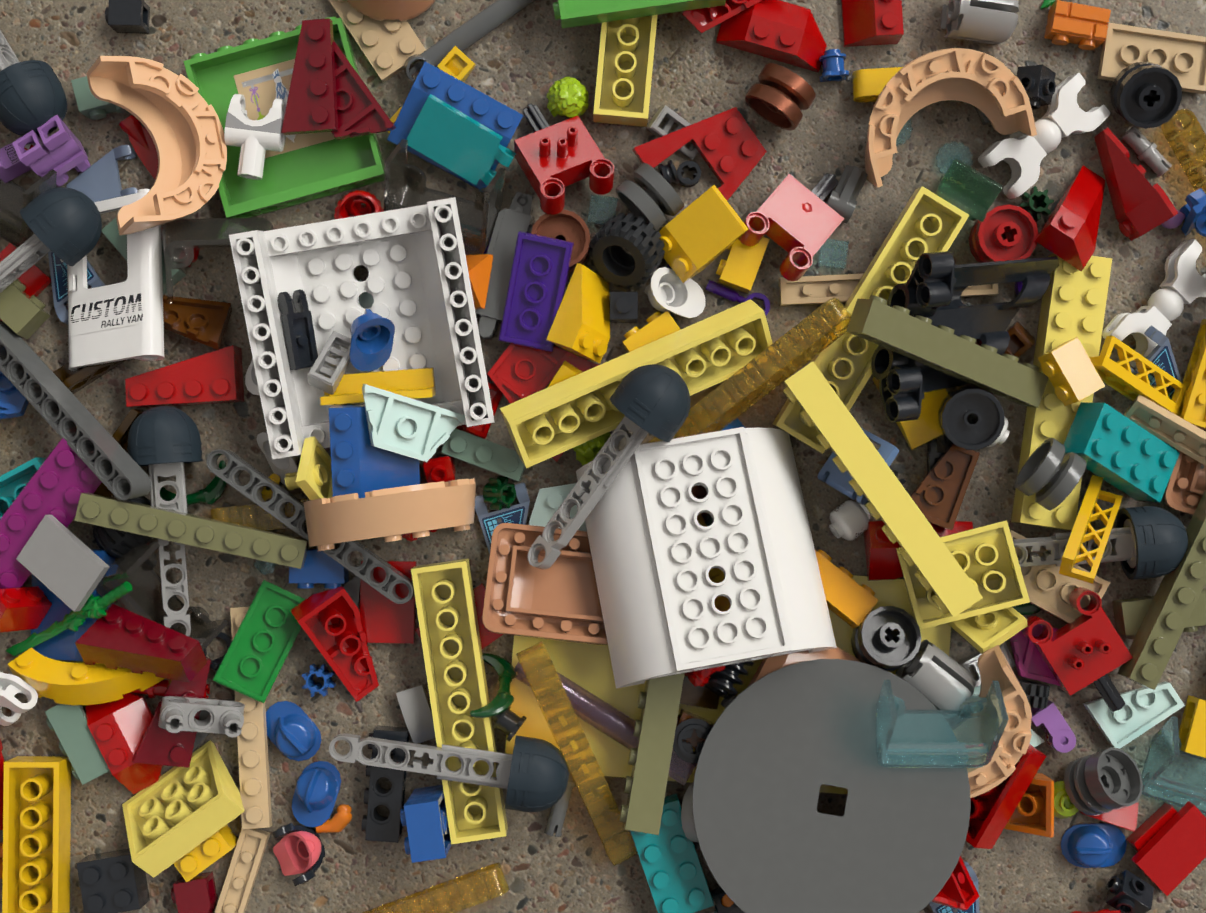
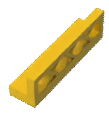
(406, 382)
(1132, 385)
(1194, 399)
(1082, 524)

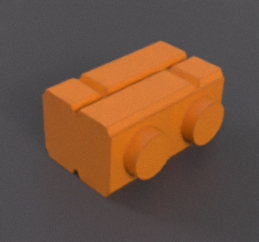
(1077, 24)

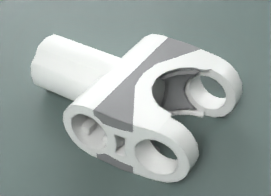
(254, 135)

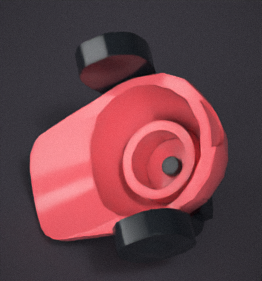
(298, 851)

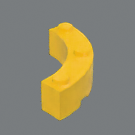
(78, 682)

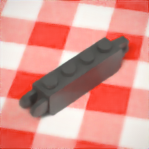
(503, 246)

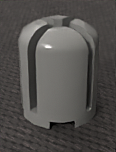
(980, 20)
(938, 677)

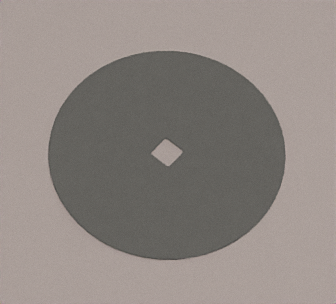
(762, 789)

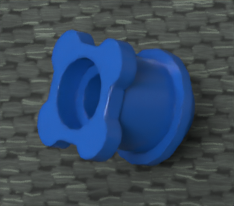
(833, 66)

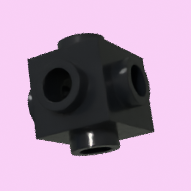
(1038, 83)
(1129, 893)

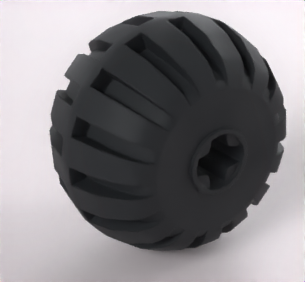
(119, 542)

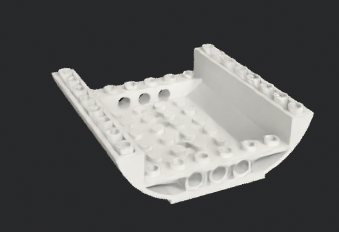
(415, 282)
(657, 557)

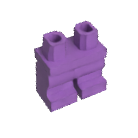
(56, 152)

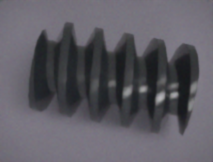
(722, 682)

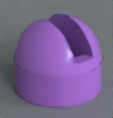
(1174, 221)

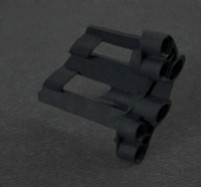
(936, 293)

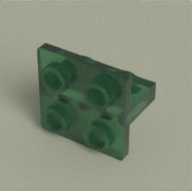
(968, 190)

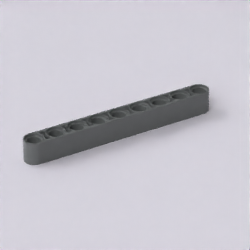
(70, 418)
(297, 523)

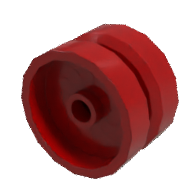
(1014, 225)

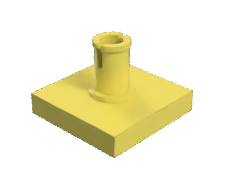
(313, 473)
(990, 628)

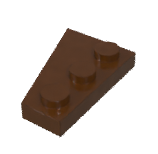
(197, 319)
(945, 486)

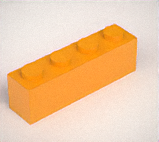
(843, 594)

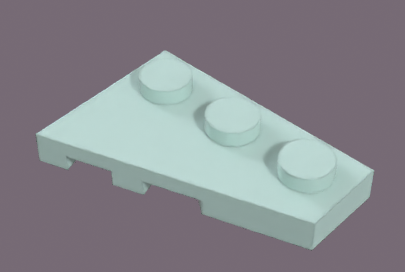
(1140, 713)

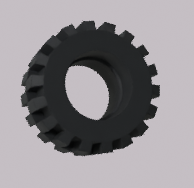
(615, 262)

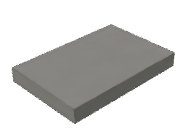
(62, 562)

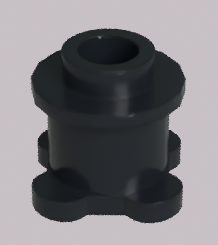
(508, 722)

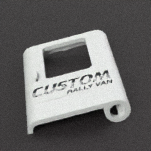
(121, 317)

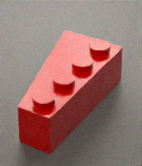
(195, 381)

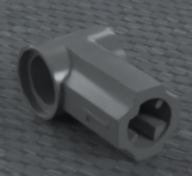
(846, 192)

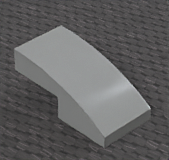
(417, 713)

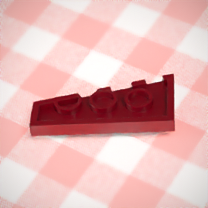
(312, 89)
(169, 748)

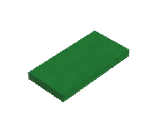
(261, 643)

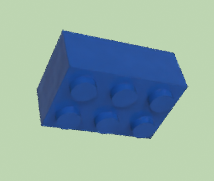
(426, 824)

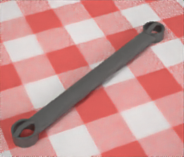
(467, 33)

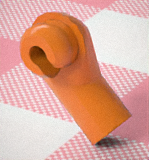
(338, 821)

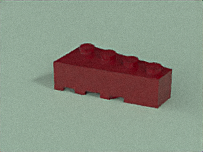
(140, 645)

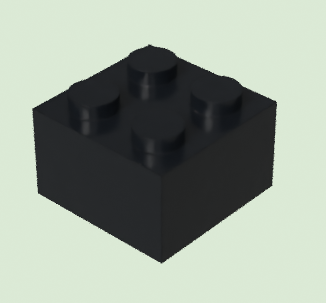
(112, 883)

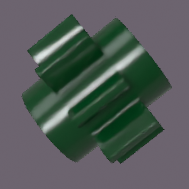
(1042, 205)
(499, 493)

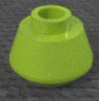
(1062, 805)

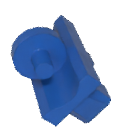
(1195, 213)

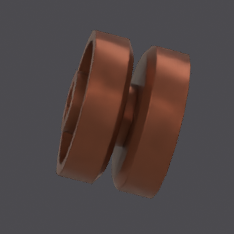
(780, 96)
(566, 227)

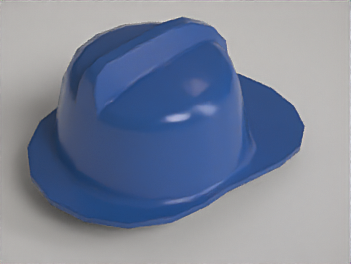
(371, 341)
(292, 731)
(316, 794)
(1093, 845)

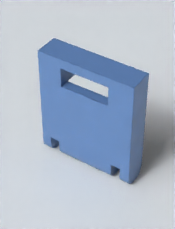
(840, 481)

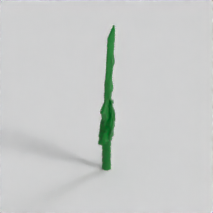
(93, 608)

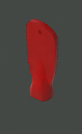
(142, 143)

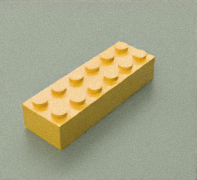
(36, 834)

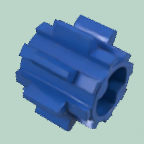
(310, 684)

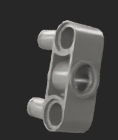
(179, 712)

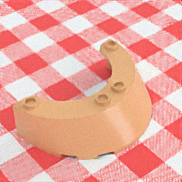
(944, 76)
(183, 131)
(391, 513)
(1017, 733)

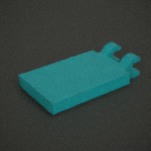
(458, 141)

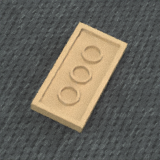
(383, 43)
(1177, 52)
(1052, 590)

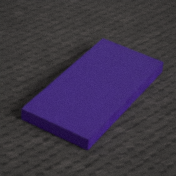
(535, 289)

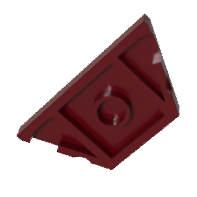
(356, 106)

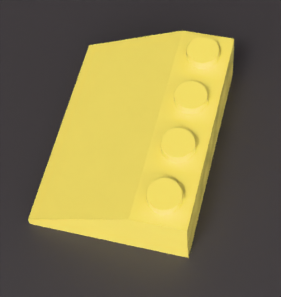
(988, 561)
(180, 810)

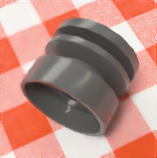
(1103, 782)

